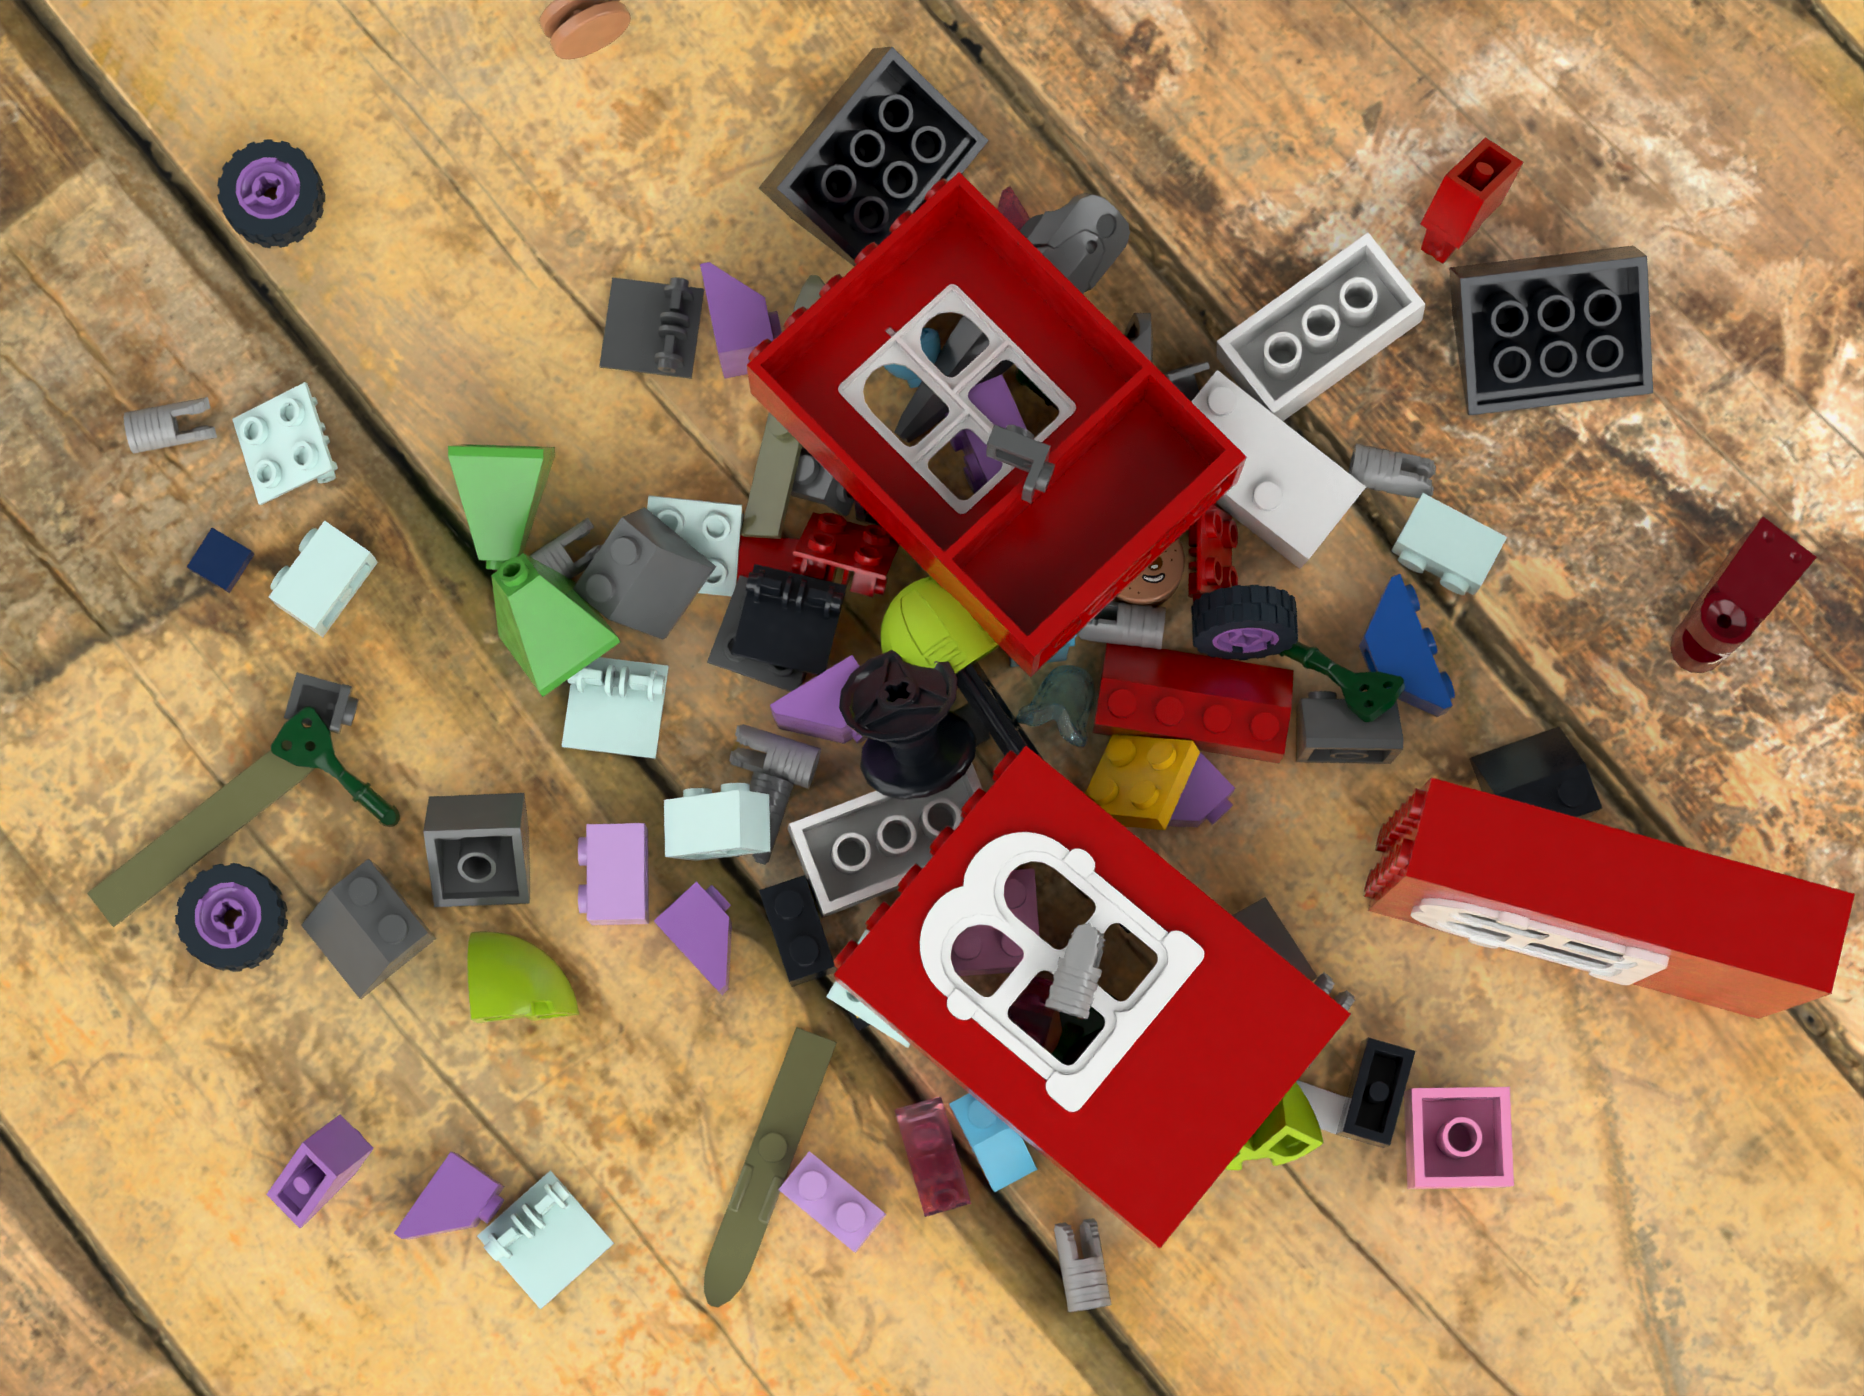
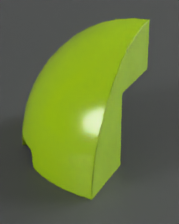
(515, 980)
(1285, 1134)

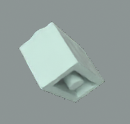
(1448, 545)
(322, 578)
(717, 824)

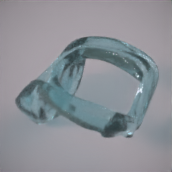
(1065, 697)

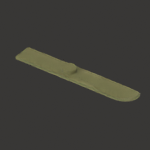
(776, 460)
(197, 835)
(766, 1165)

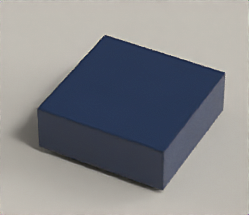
(220, 560)

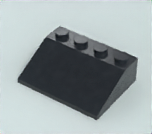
(872, 155)
(1553, 329)

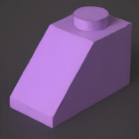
(1203, 796)
(701, 932)
(319, 1170)
(452, 1200)

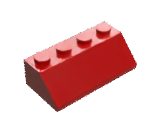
(1197, 698)

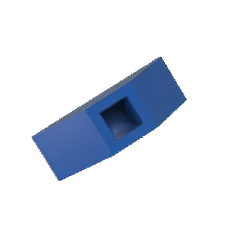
(1400, 647)

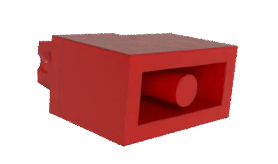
(1468, 198)

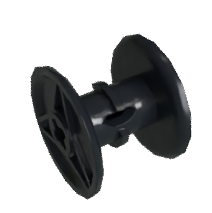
(911, 733)

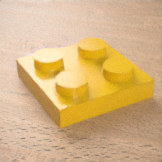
(1142, 779)

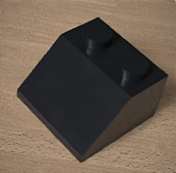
(1539, 772)

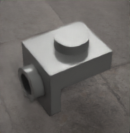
(1019, 449)
(817, 485)
(328, 698)

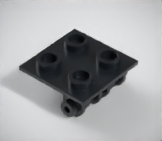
(788, 619)

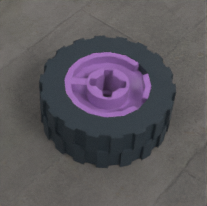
(259, 217)
(1244, 622)
(254, 933)

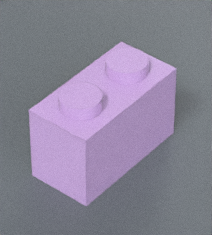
(615, 874)
(832, 1202)

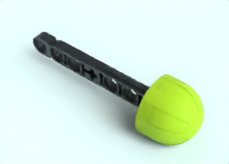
(932, 626)

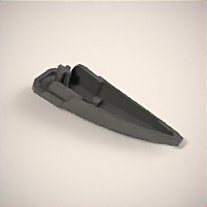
(1079, 242)

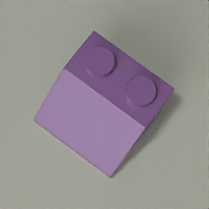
(737, 319)
(815, 706)

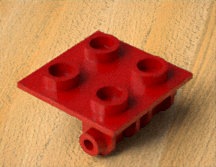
(1213, 541)
(849, 546)

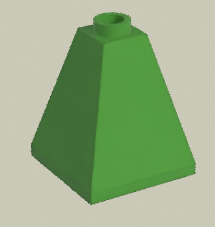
(500, 495)
(547, 622)

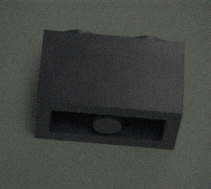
(797, 931)
(1375, 1092)

